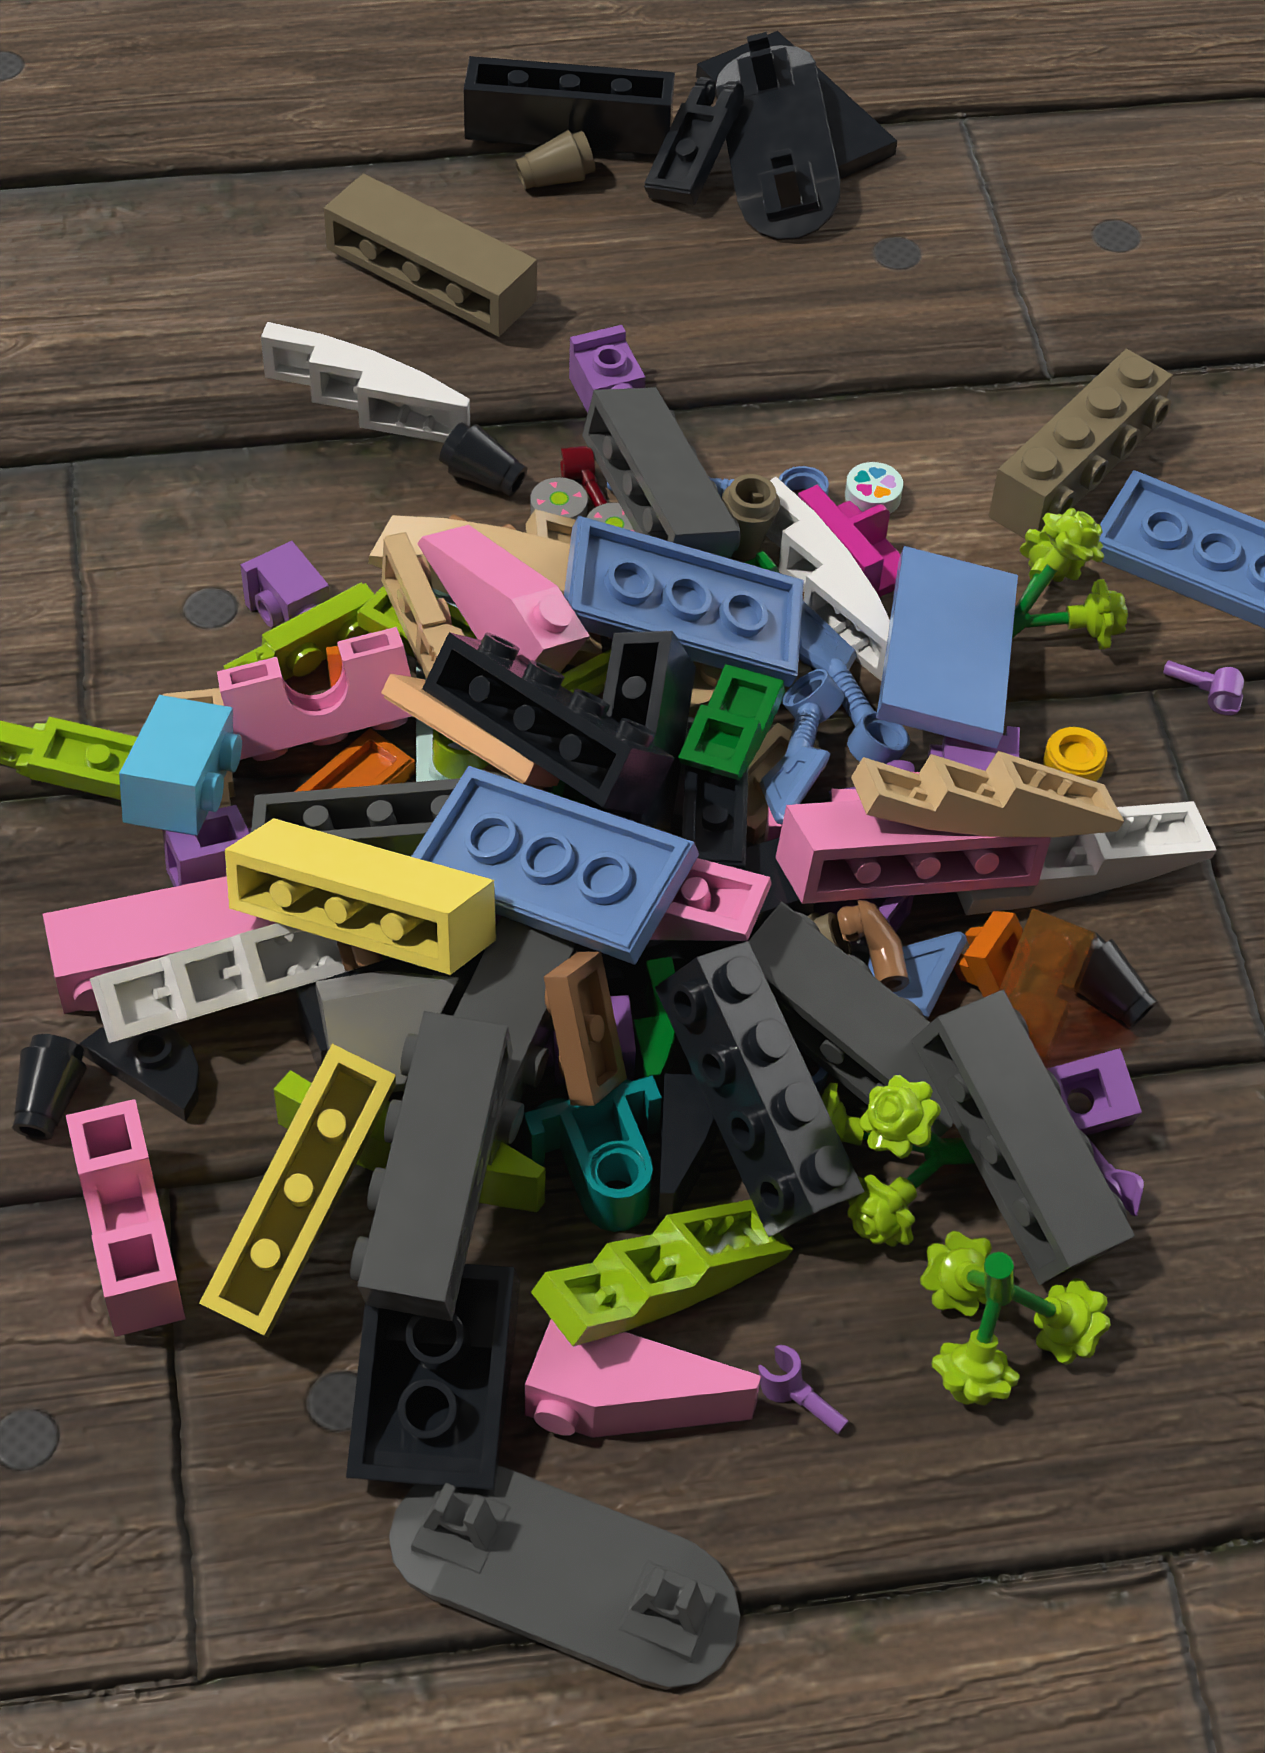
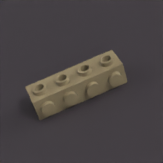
(431, 254)
(1081, 443)

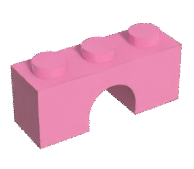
(277, 717)
(125, 1218)

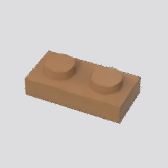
(585, 1028)

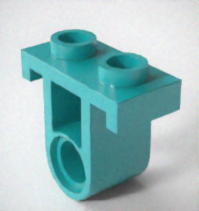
(601, 1147)

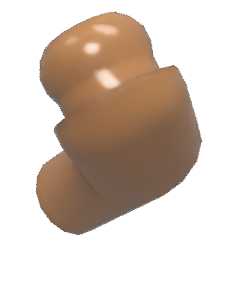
(882, 941)

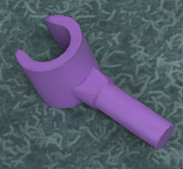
(1224, 685)
(1123, 1183)
(792, 1387)

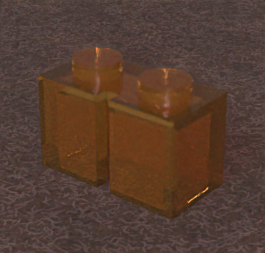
(1047, 956)

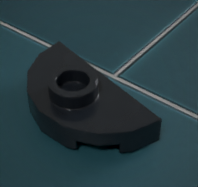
(153, 1063)

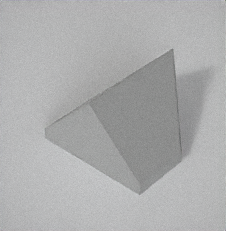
(377, 1011)

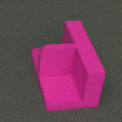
(861, 534)

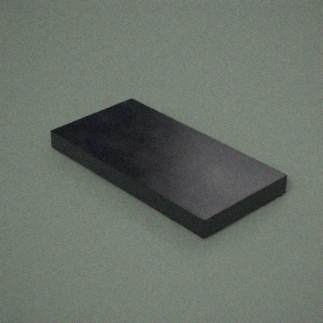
(854, 133)

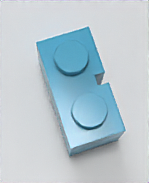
(179, 765)

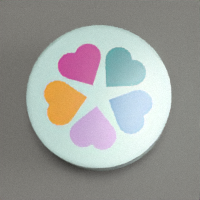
(874, 485)

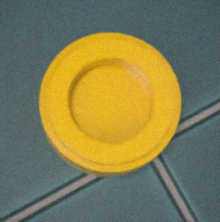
(1076, 752)

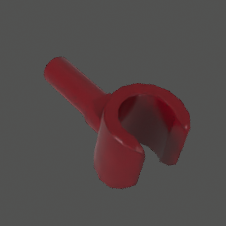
(578, 465)

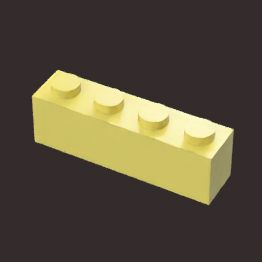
(361, 895)
(299, 1191)

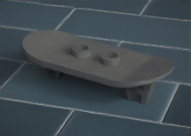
(570, 1577)

